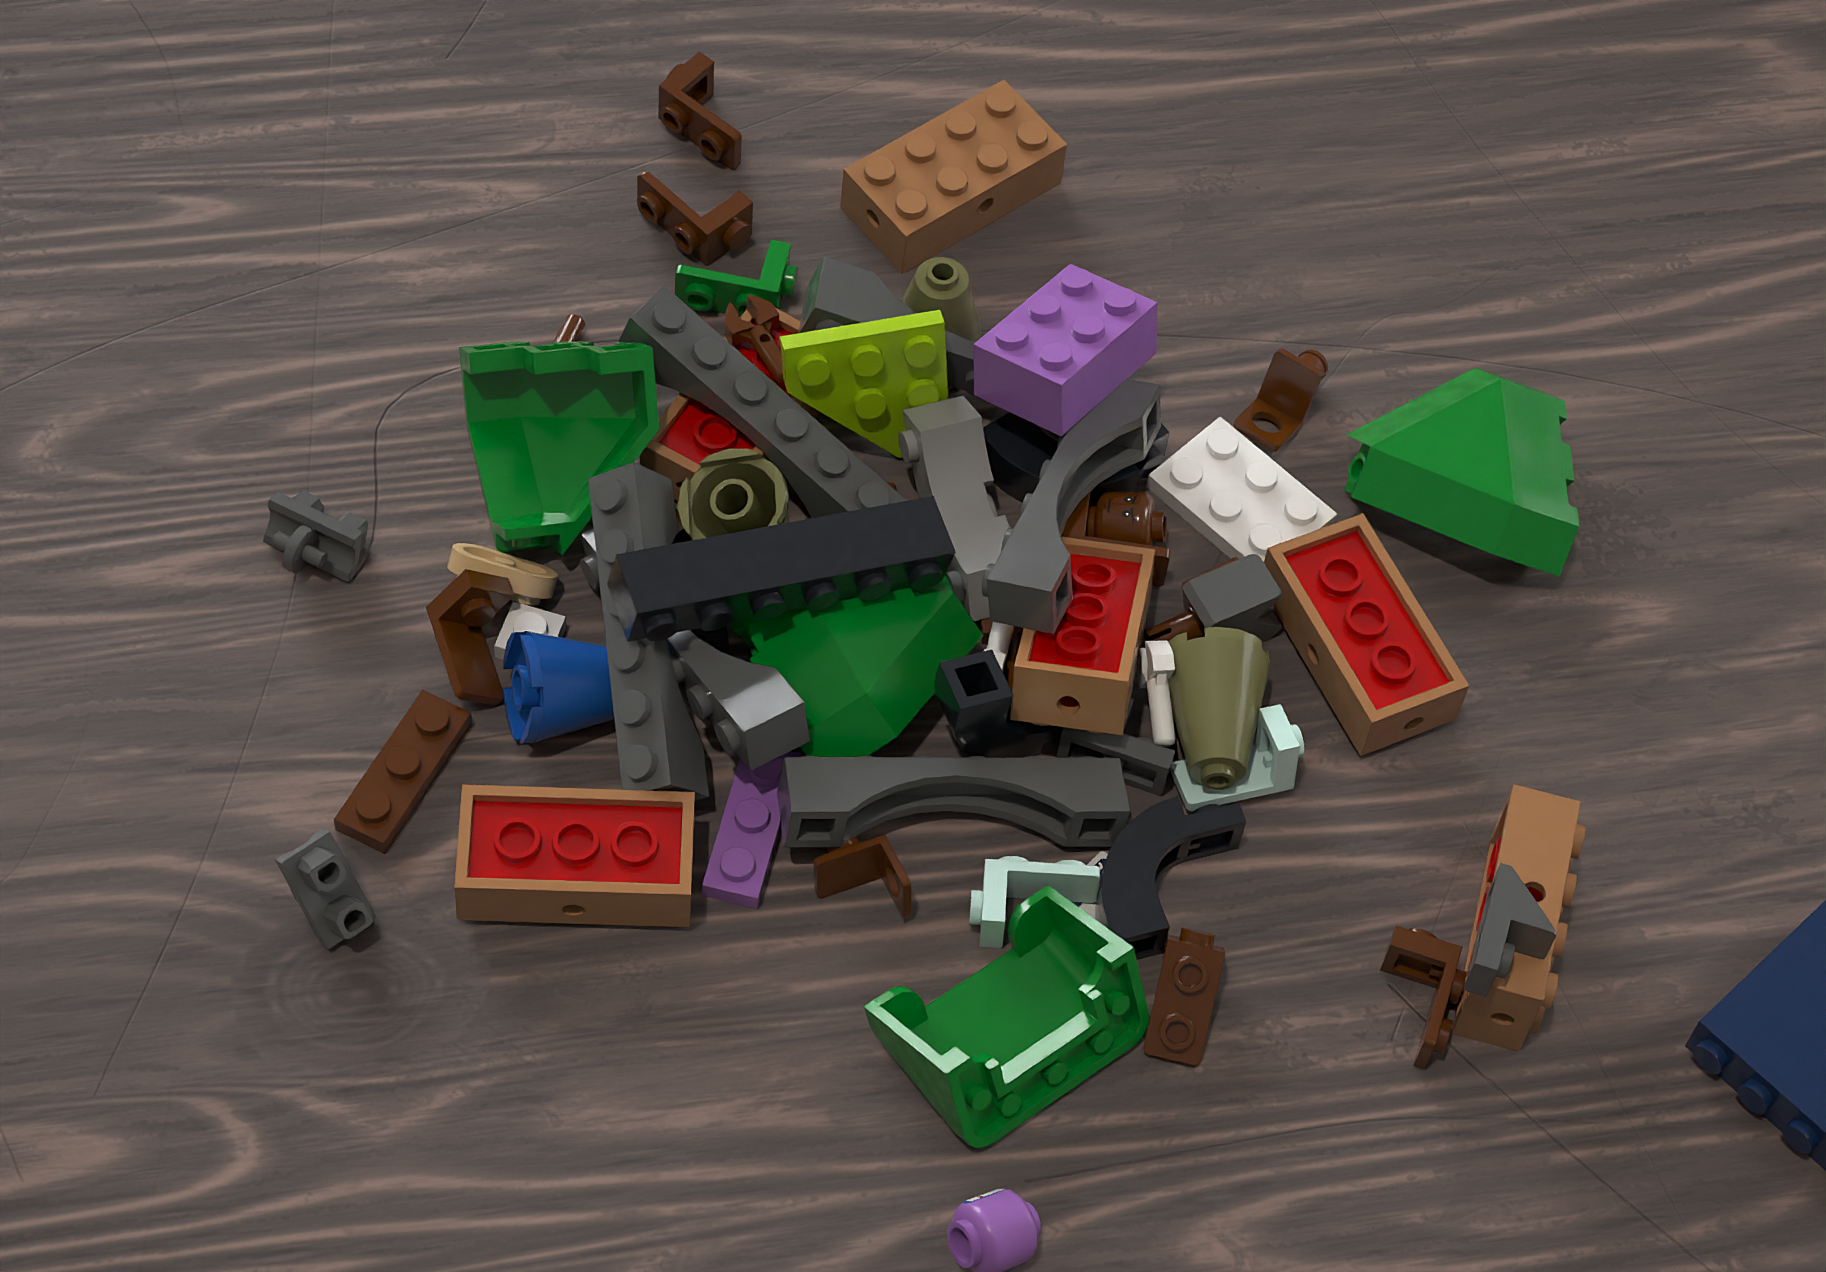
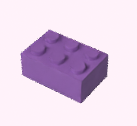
(1065, 349)

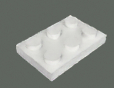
(1236, 493)

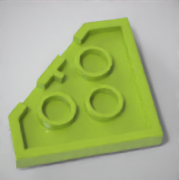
(869, 372)

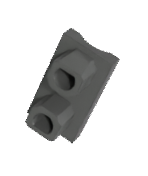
(313, 537)
(326, 889)

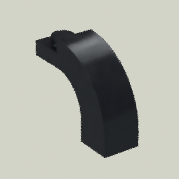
(1020, 448)
(979, 709)
(1146, 850)

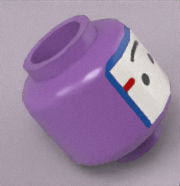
(994, 1232)

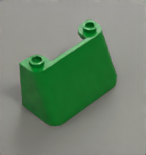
(1021, 1024)

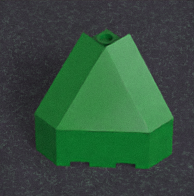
(549, 423)
(1475, 465)
(863, 662)

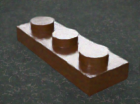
(403, 771)

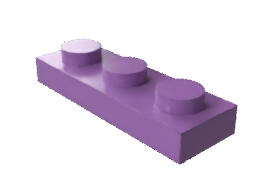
(746, 836)

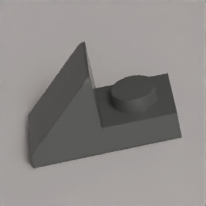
(1237, 597)
(1142, 761)
(1508, 924)

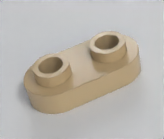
(527, 579)

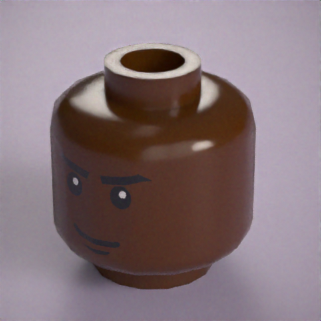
(1127, 518)

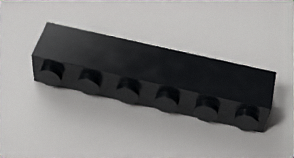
(780, 569)

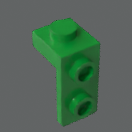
(715, 290)

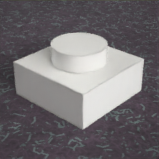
(528, 618)

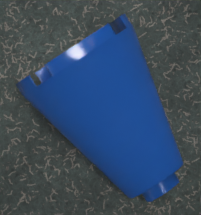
(555, 686)

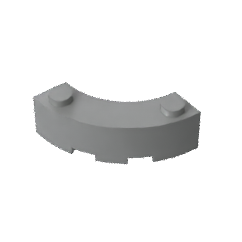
(953, 465)

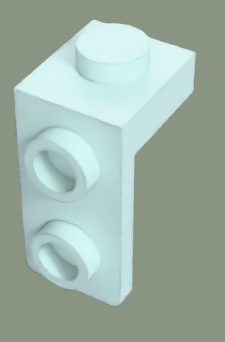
(1269, 768)
(1021, 879)

